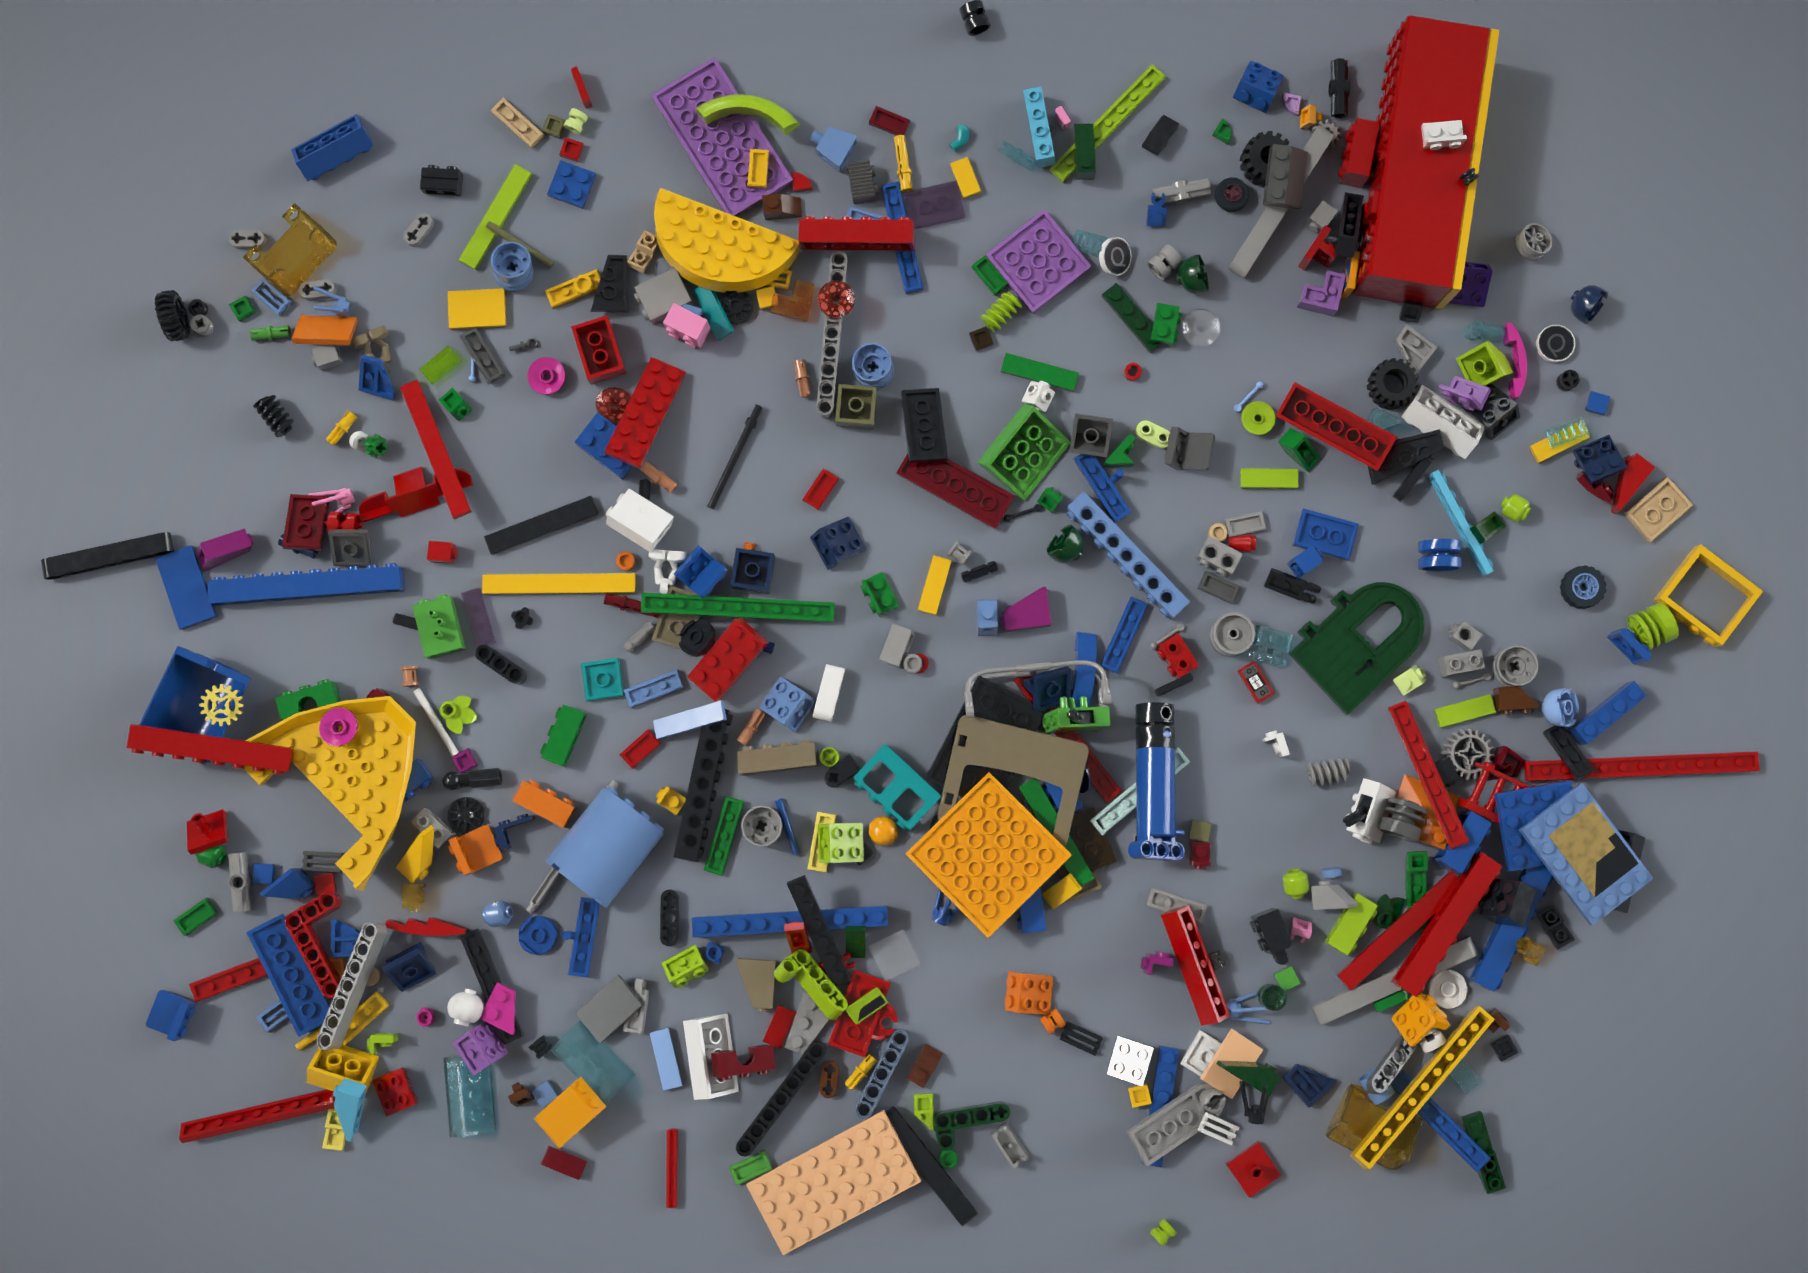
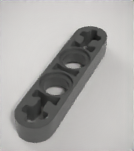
(1393, 1065)

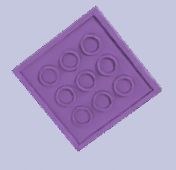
(1038, 261)

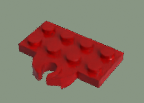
(857, 1037)

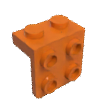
(475, 850)
(1028, 993)

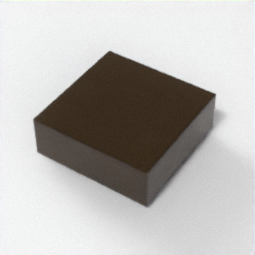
(981, 338)

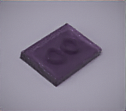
(934, 204)

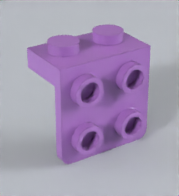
(1466, 393)

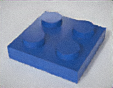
(571, 184)
(1625, 641)

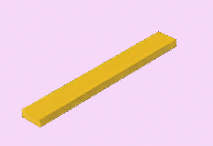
(558, 583)

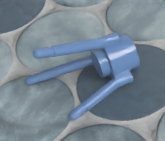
(340, 308)
(1236, 1011)

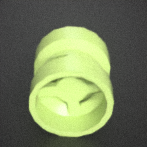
(575, 121)

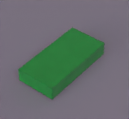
(989, 275)
(195, 917)

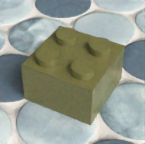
(856, 406)

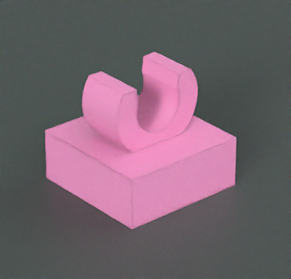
(1301, 928)

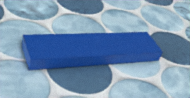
(1123, 635)

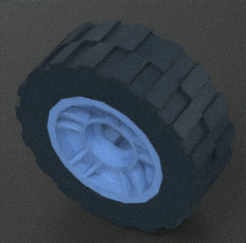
(1593, 583)

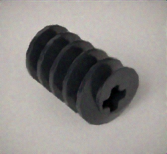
(274, 415)

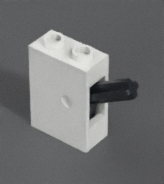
(639, 518)
(1368, 811)

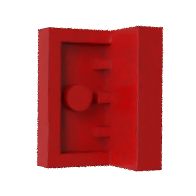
(1320, 251)

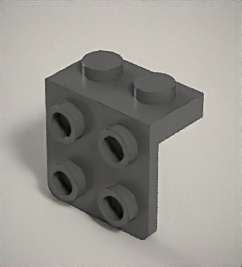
(1189, 450)

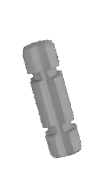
(639, 637)

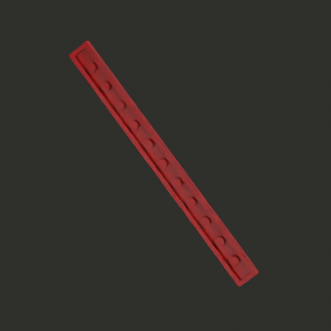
(1647, 766)

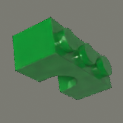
(292, 703)

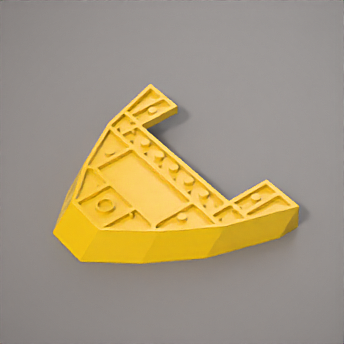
(359, 778)

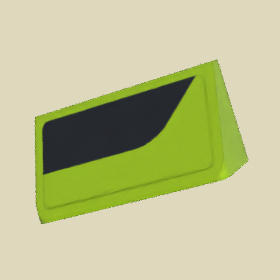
(866, 1005)

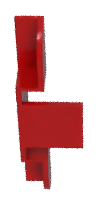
(410, 497)

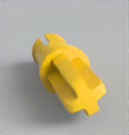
(341, 428)
(861, 1072)

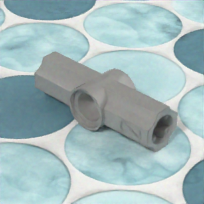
(1183, 191)
(240, 895)

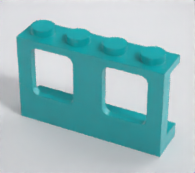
(904, 778)

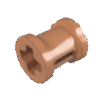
(409, 676)

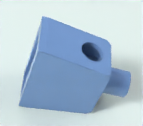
(834, 146)
(987, 617)

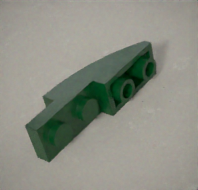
(1490, 1173)

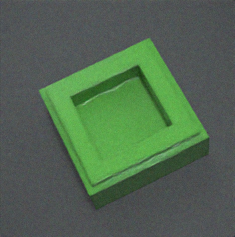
(1287, 978)

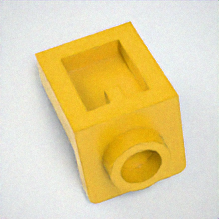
(670, 799)

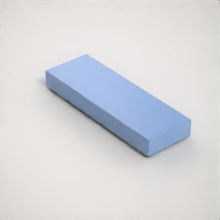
(666, 1059)

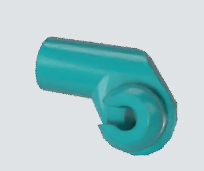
(963, 137)

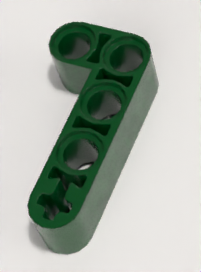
(970, 1111)

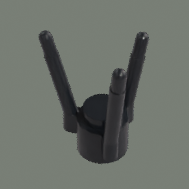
(1256, 1112)

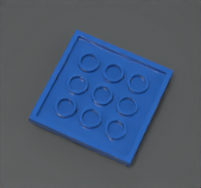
(1518, 808)

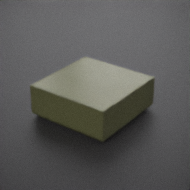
(553, 126)
(1200, 830)

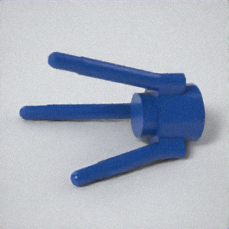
(941, 914)

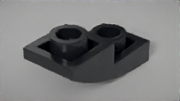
(1160, 134)
(1554, 927)

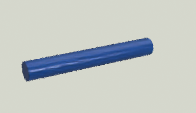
(787, 827)

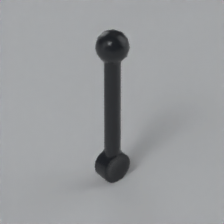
(1037, 508)

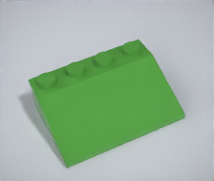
(1024, 451)

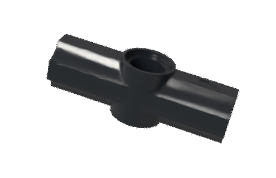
(1339, 88)

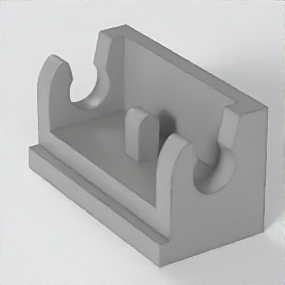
(897, 646)
(1009, 1145)

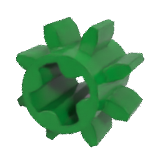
(375, 446)

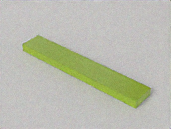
(496, 214)

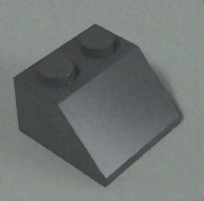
(1091, 435)

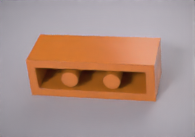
(545, 803)

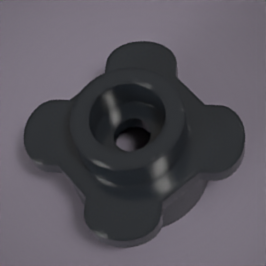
(516, 615)

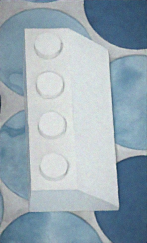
(1432, 413)
(702, 1038)

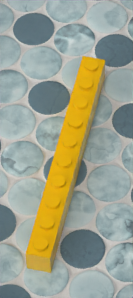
(1421, 1088)

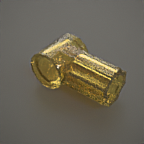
(1530, 950)

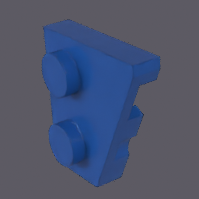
(374, 378)

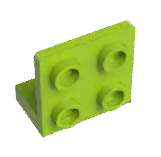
(840, 842)

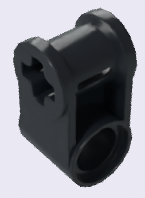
(844, 769)

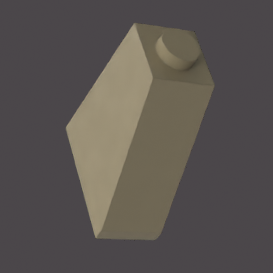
(759, 981)

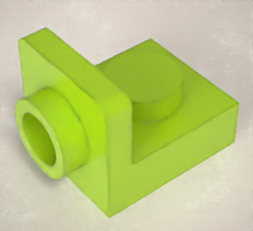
(384, 1039)

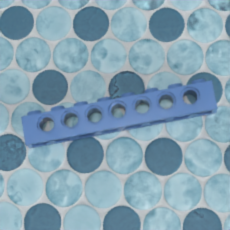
(1138, 558)

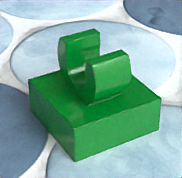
(1050, 499)

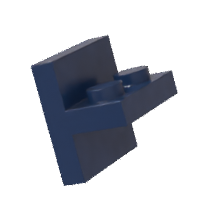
(1049, 688)
(409, 967)

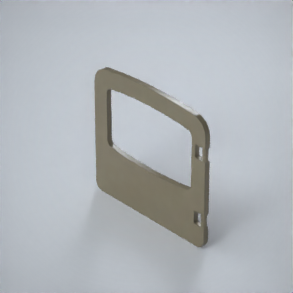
(1021, 752)

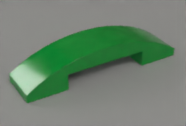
(1416, 878)

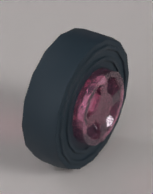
(1233, 187)

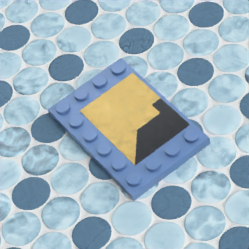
(1586, 854)

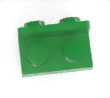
(879, 593)

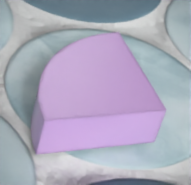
(1292, 103)

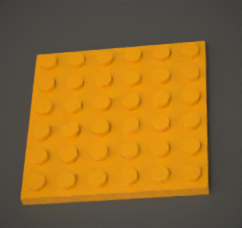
(988, 855)

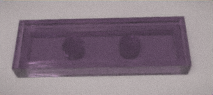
(478, 617)

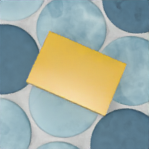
(476, 308)

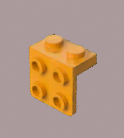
(1418, 1018)

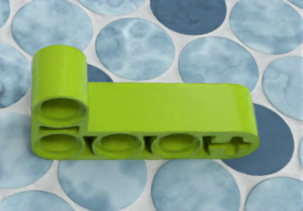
(814, 982)

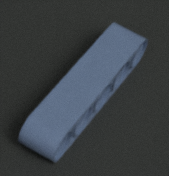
(877, 1082)

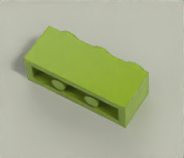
(1351, 925)

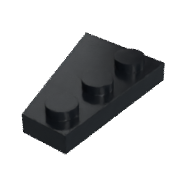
(613, 286)

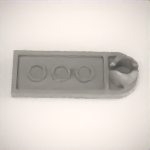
(1175, 1122)

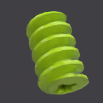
(1000, 311)

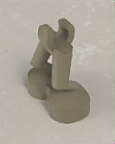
(376, 335)

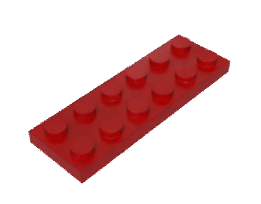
(645, 412)

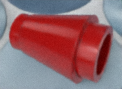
(1243, 543)

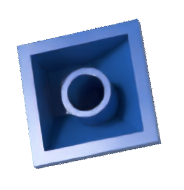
(292, 885)

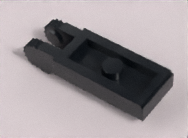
(1291, 586)

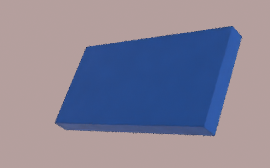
(185, 587)

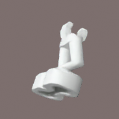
(671, 556)

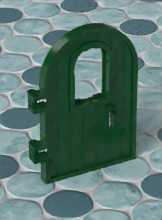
(1341, 650)

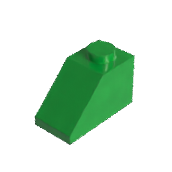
(1299, 449)

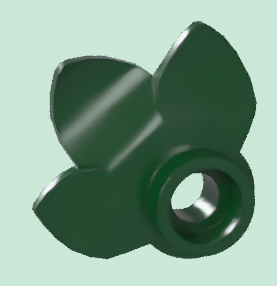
(1390, 909)

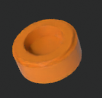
(625, 561)

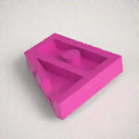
(501, 1009)

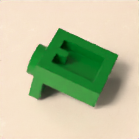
(455, 404)

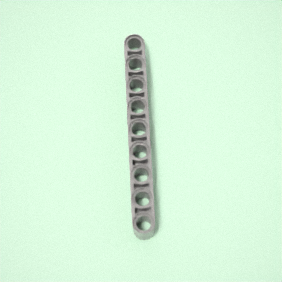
(1273, 215)
(831, 343)
(1381, 985)

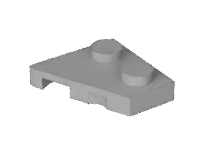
(1414, 347)

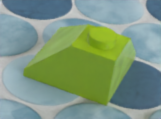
(1484, 364)

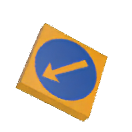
(1350, 270)

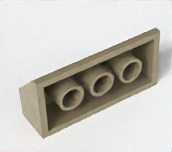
(777, 758)

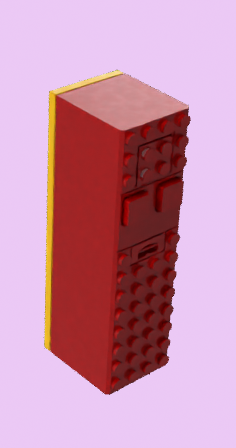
(1416, 203)

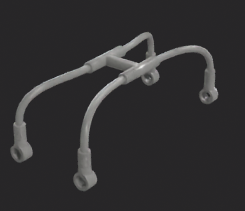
(1026, 670)

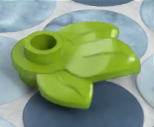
(461, 713)

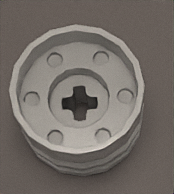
(1525, 662)
(756, 836)

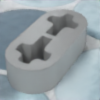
(422, 231)
(247, 235)
(315, 295)

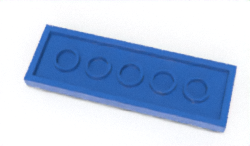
(289, 975)

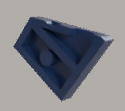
(1307, 1083)

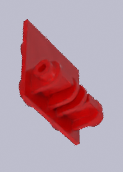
(394, 1091)

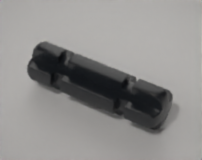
(979, 571)

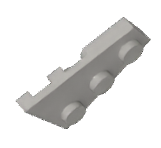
(806, 1025)

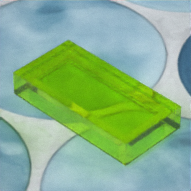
(440, 365)

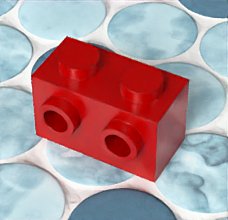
(1177, 656)

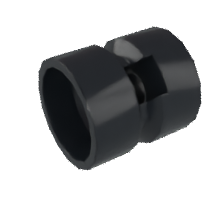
(975, 18)

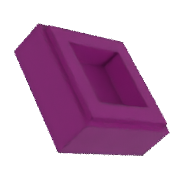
(464, 761)

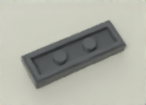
(482, 355)

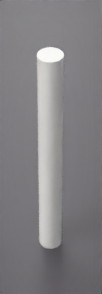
(436, 722)

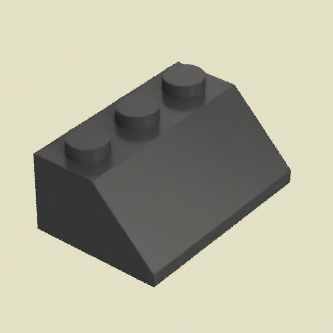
(1285, 177)

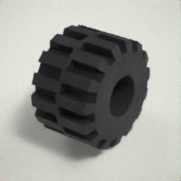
(1254, 155)

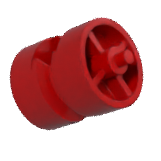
(338, 520)

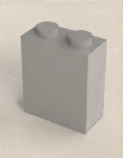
(660, 294)

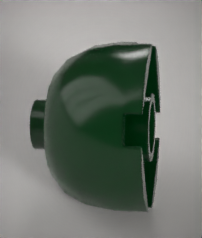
(1192, 275)
(1066, 546)

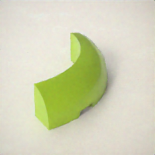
(747, 105)

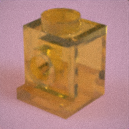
(413, 896)

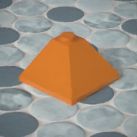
(1431, 831)

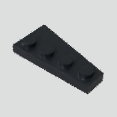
(1406, 453)

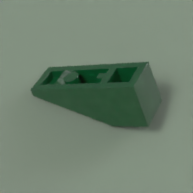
(1084, 152)
(1253, 1074)

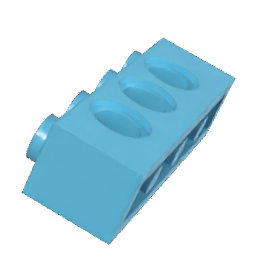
(1039, 127)

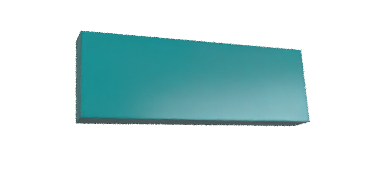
(714, 313)

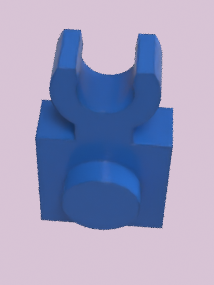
(1156, 213)

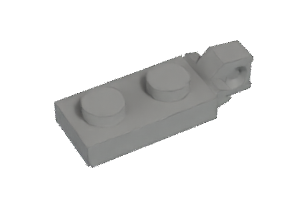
(636, 1022)

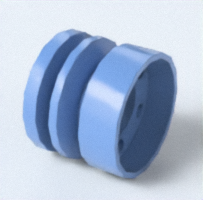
(511, 257)
(873, 355)

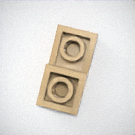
(644, 252)

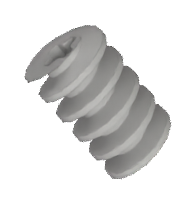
(1328, 771)

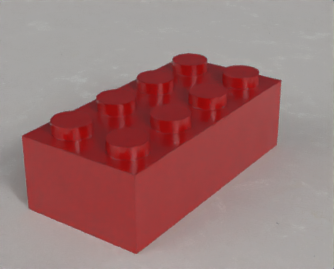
(728, 659)

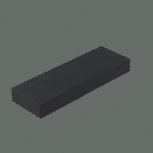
(1568, 752)

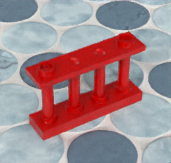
(1488, 810)

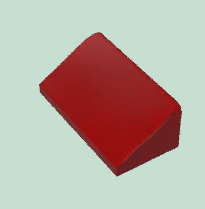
(779, 1026)

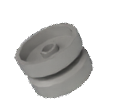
(1242, 629)

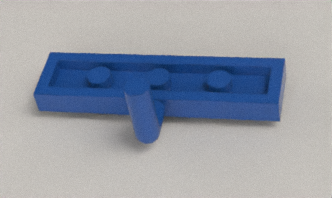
(1103, 486)
(582, 937)

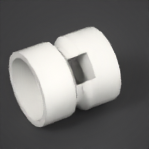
(1432, 1042)

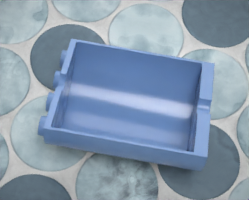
(605, 846)

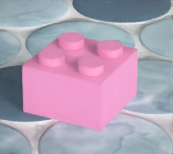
(686, 326)

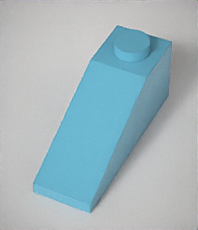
(348, 1105)

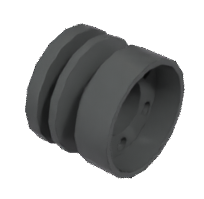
(1403, 819)

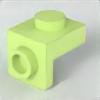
(1410, 679)

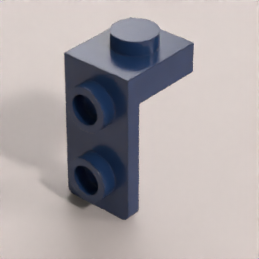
(501, 838)

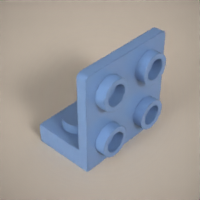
(787, 704)

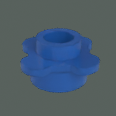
(709, 952)

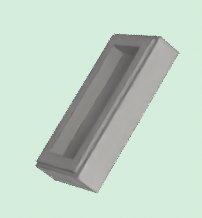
(1245, 524)

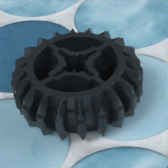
(172, 315)

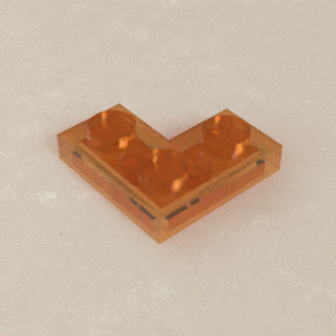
(795, 306)

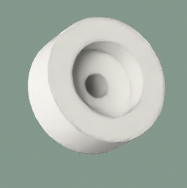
(357, 439)

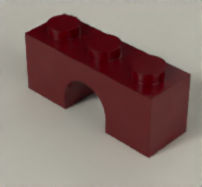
(759, 1060)

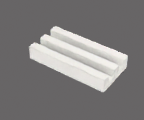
(1231, 1134)

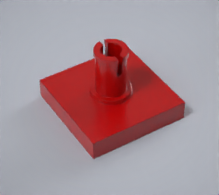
(206, 831)
(1253, 1169)

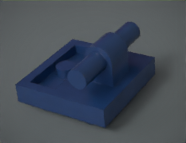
(1599, 459)

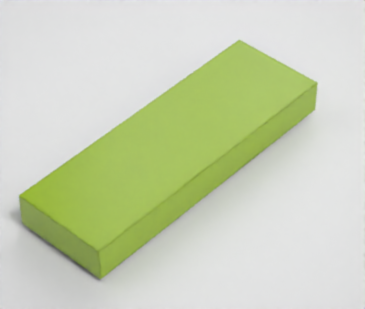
(1269, 478)
(1464, 710)

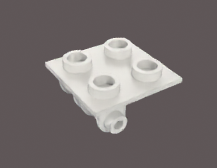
(1130, 1061)

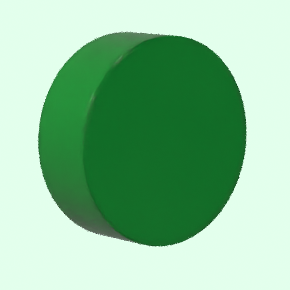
(948, 1159)

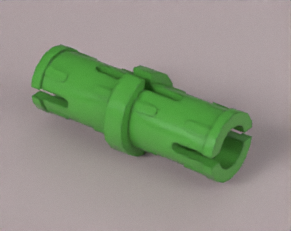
(270, 333)

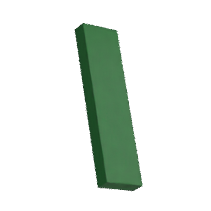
(1039, 371)
(724, 836)

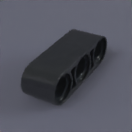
(492, 660)

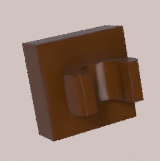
(1500, 1021)
(521, 1095)

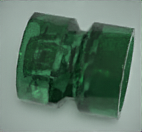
(1272, 997)

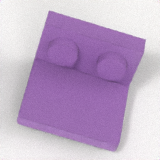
(480, 1047)

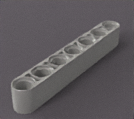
(345, 992)

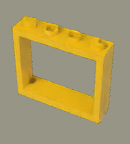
(1726, 572)

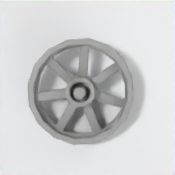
(1538, 237)

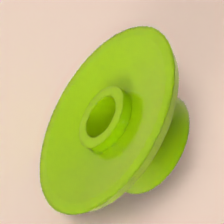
(1261, 410)

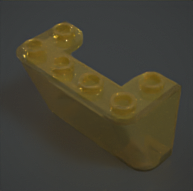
(294, 254)

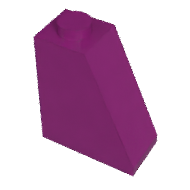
(224, 548)
(1027, 613)

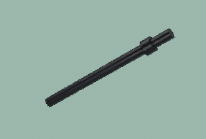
(750, 423)

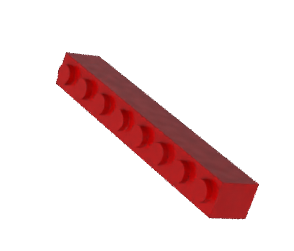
(207, 747)
(1446, 924)

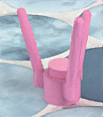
(343, 496)

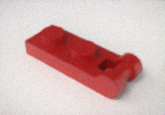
(797, 937)

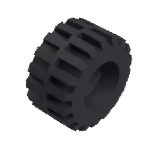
(1400, 370)

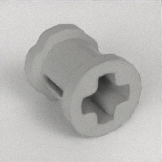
(959, 553)

